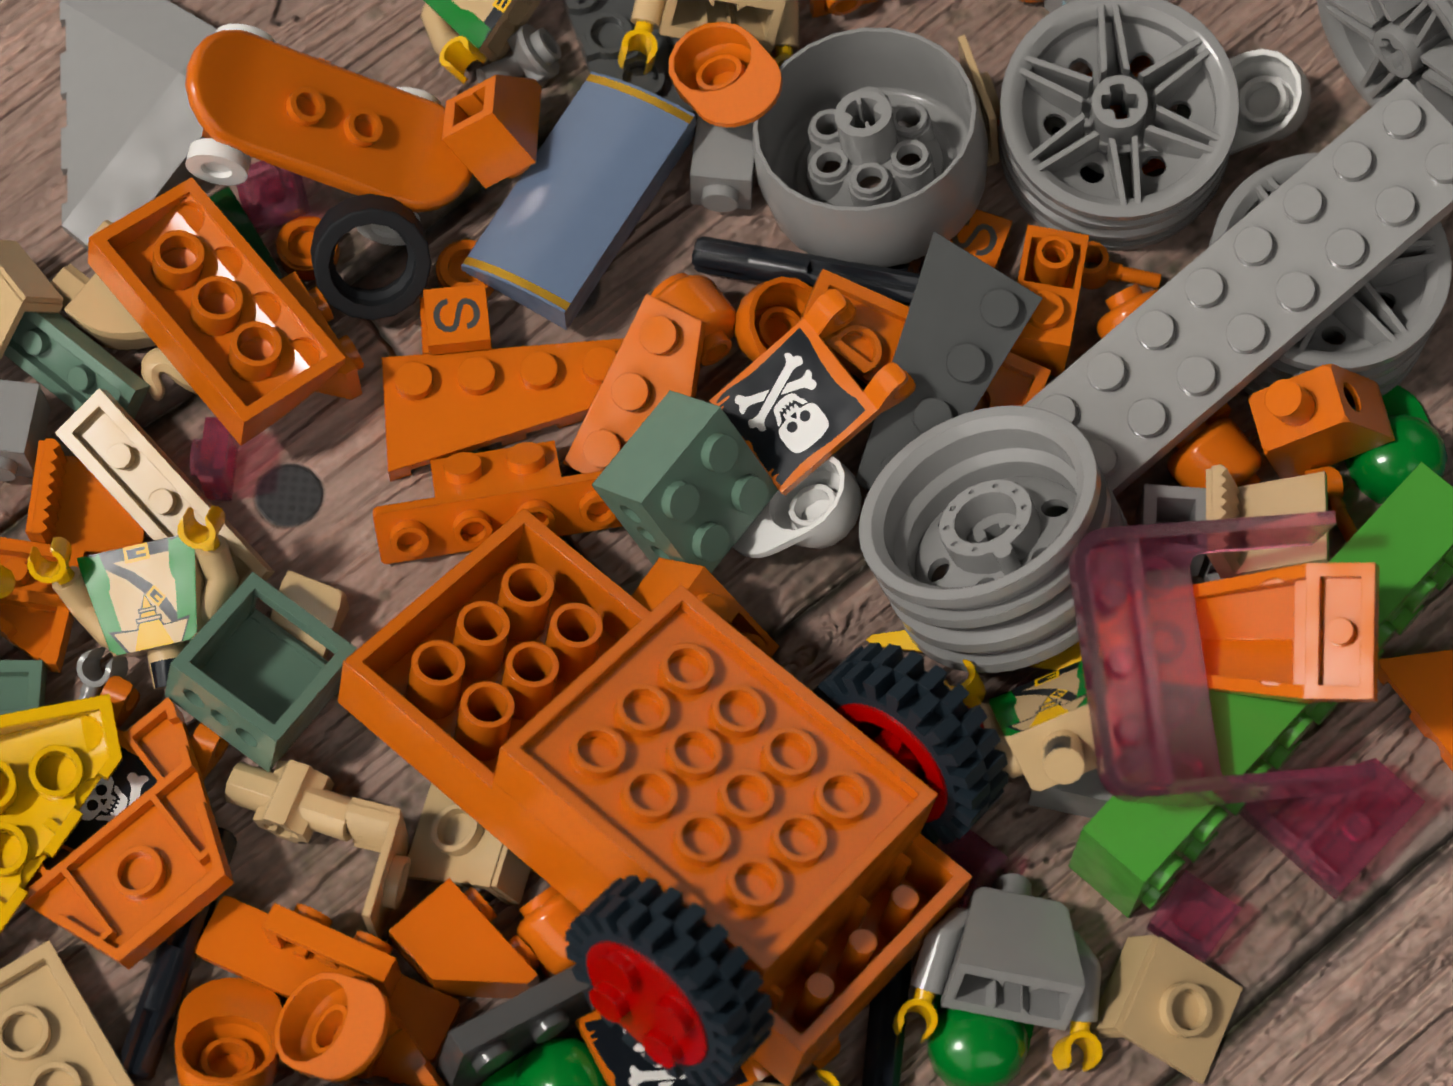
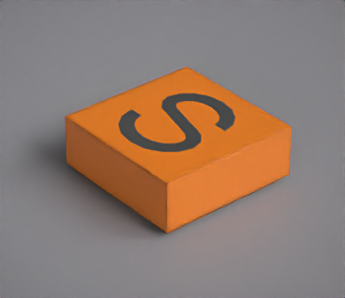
(984, 237)
(457, 319)

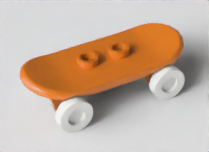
(317, 124)

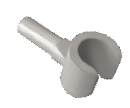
(91, 675)

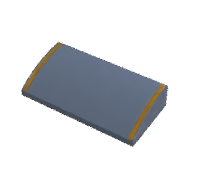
(581, 197)

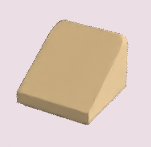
(319, 600)

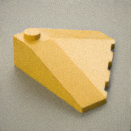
(46, 774)

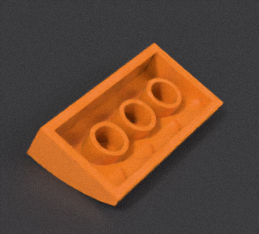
(214, 309)

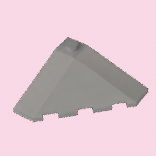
(124, 106)

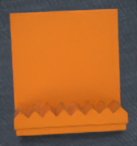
(75, 505)

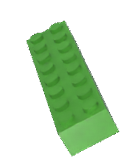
(1139, 848)

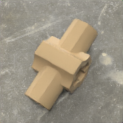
(289, 800)

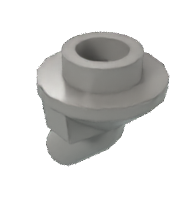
(533, 55)

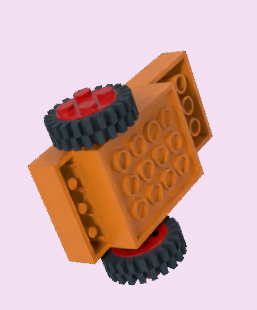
(723, 828)

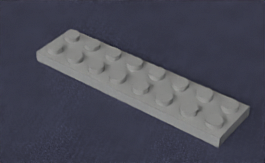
(1260, 287)

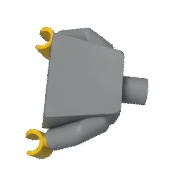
(1011, 962)

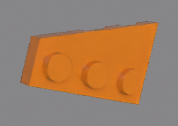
(655, 357)

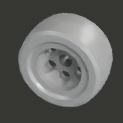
(867, 104)

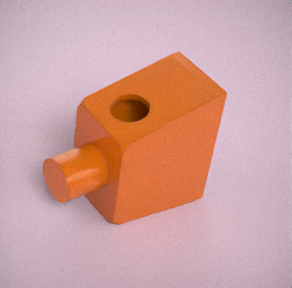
(1312, 422)

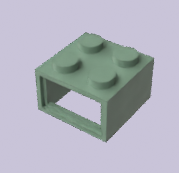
(685, 483)
(254, 677)

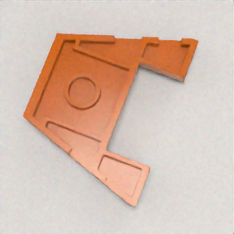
(148, 863)

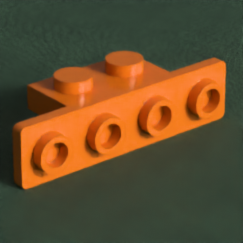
(481, 494)
(294, 945)

